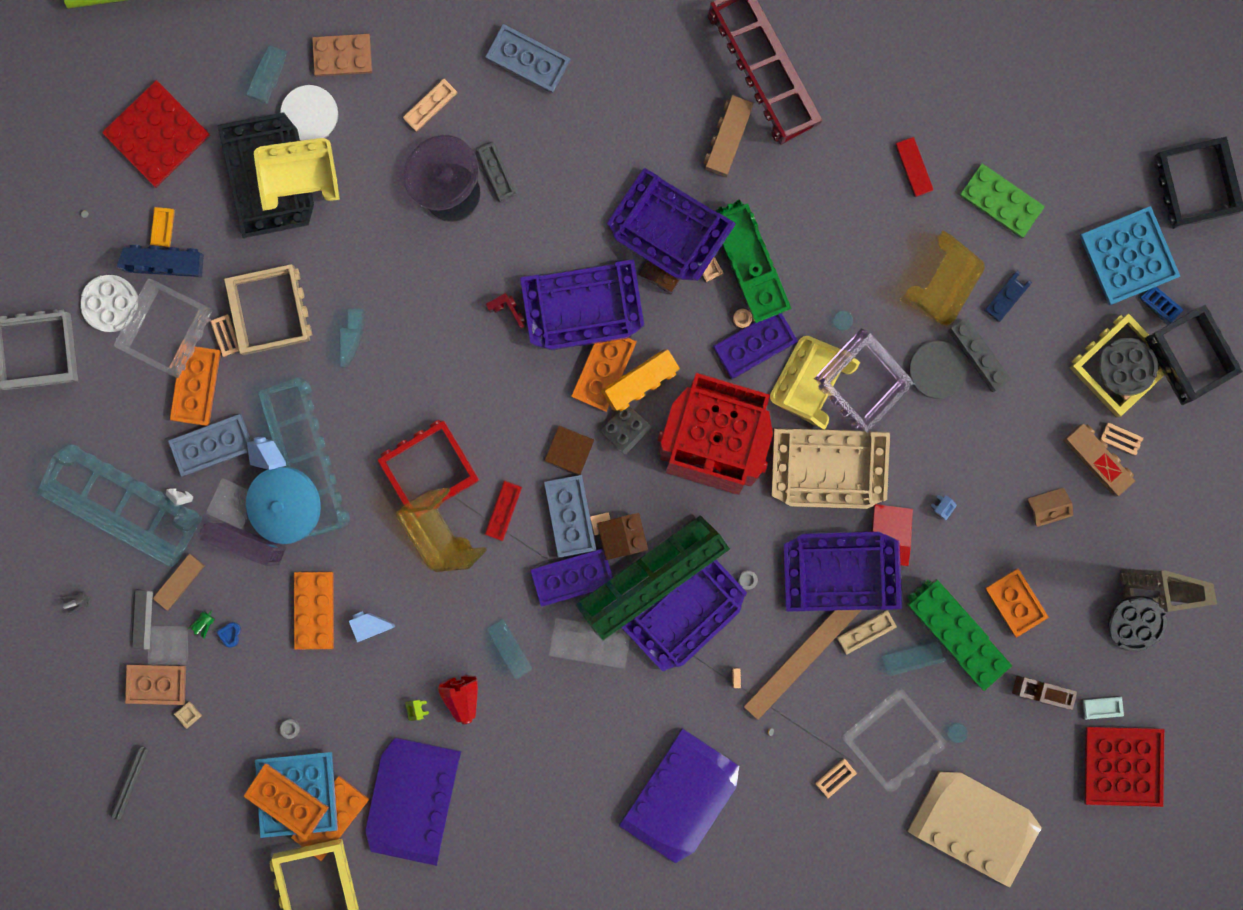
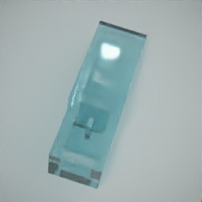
(267, 74)
(351, 336)
(509, 649)

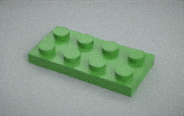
(1002, 200)

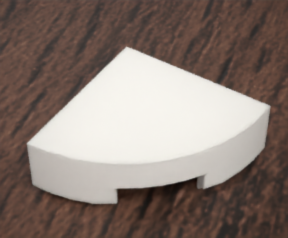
(178, 497)

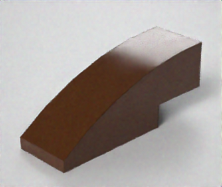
(1044, 692)

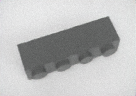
(979, 355)

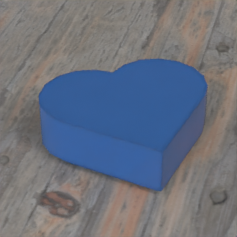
(229, 634)

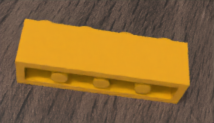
(640, 379)

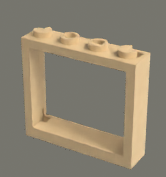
(237, 315)

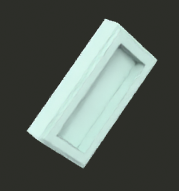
(1103, 708)

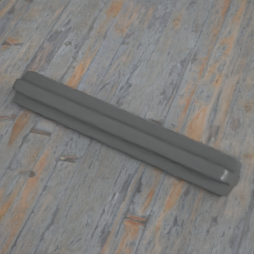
(129, 782)

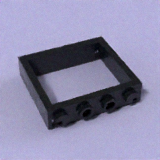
(1228, 174)
(1173, 370)

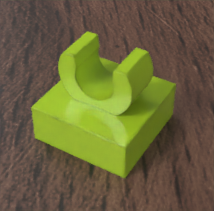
(414, 710)

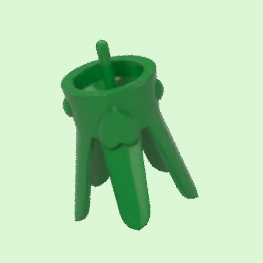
(205, 621)

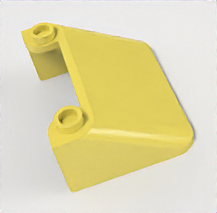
(295, 170)
(796, 387)

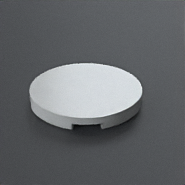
(311, 111)
(108, 302)

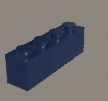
(161, 262)

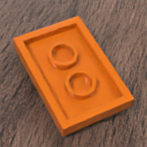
(1016, 602)

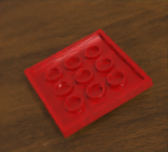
(156, 133)
(1124, 766)

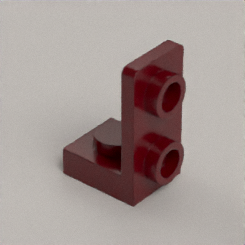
(498, 304)

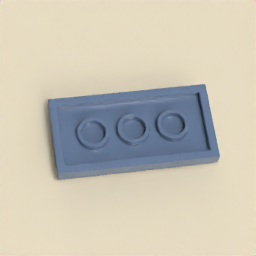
(528, 58)
(210, 445)
(570, 516)

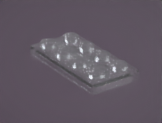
(579, 642)

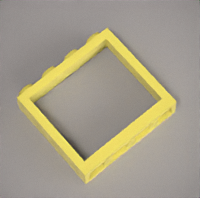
(1092, 348)
(331, 846)

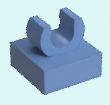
(945, 508)

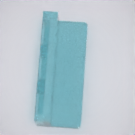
(913, 658)

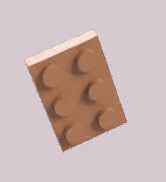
(342, 55)
(155, 684)

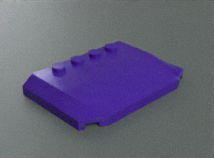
(669, 227)
(583, 306)
(842, 572)
(687, 617)
(682, 797)
(412, 800)

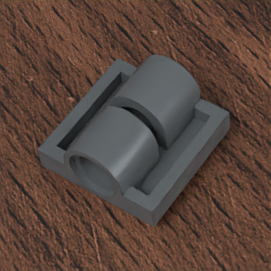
(626, 429)

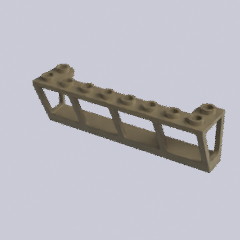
(1171, 587)

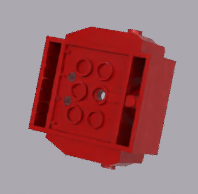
(693, 425)

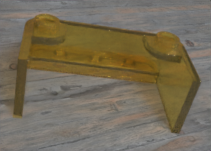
(432, 535)

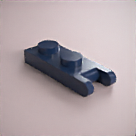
(1007, 297)

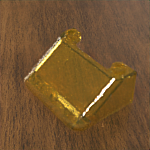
(949, 285)

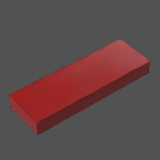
(914, 167)
(503, 510)

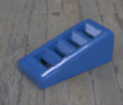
(1165, 299)

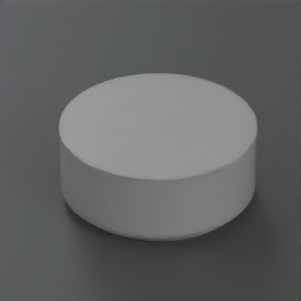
(747, 580)
(289, 728)

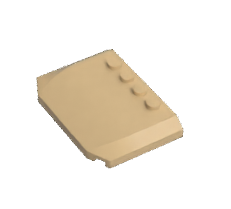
(830, 467)
(976, 826)

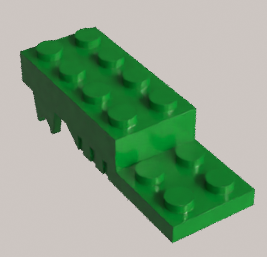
(752, 264)
(958, 633)

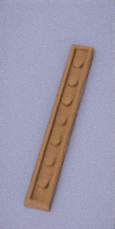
(799, 661)

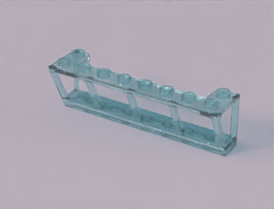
(274, 427)
(112, 522)

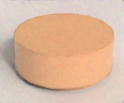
(742, 318)

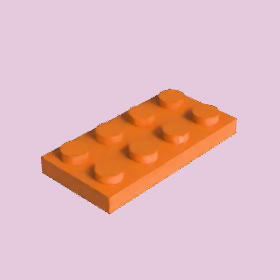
(603, 367)
(196, 388)
(313, 610)
(286, 801)
(348, 805)

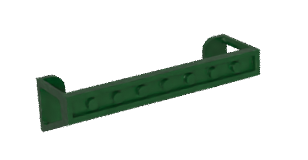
(707, 549)

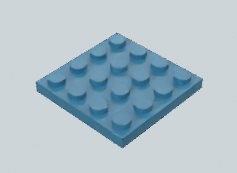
(1129, 255)
(312, 774)

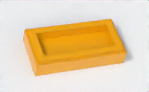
(162, 227)

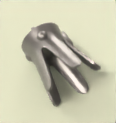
(76, 602)

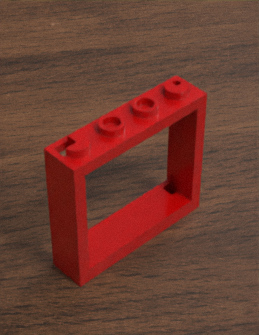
(418, 437)

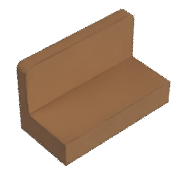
(1051, 507)

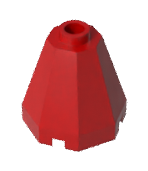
(460, 697)

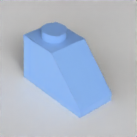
(265, 454)
(368, 625)

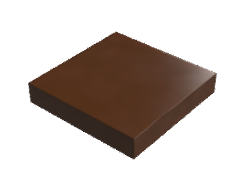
(569, 450)

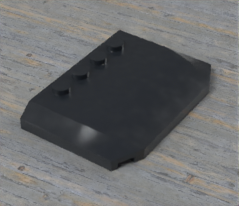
(239, 143)

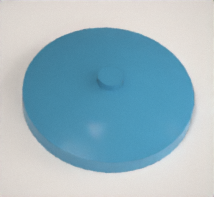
(283, 505)

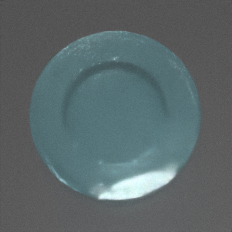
(843, 320)
(957, 732)

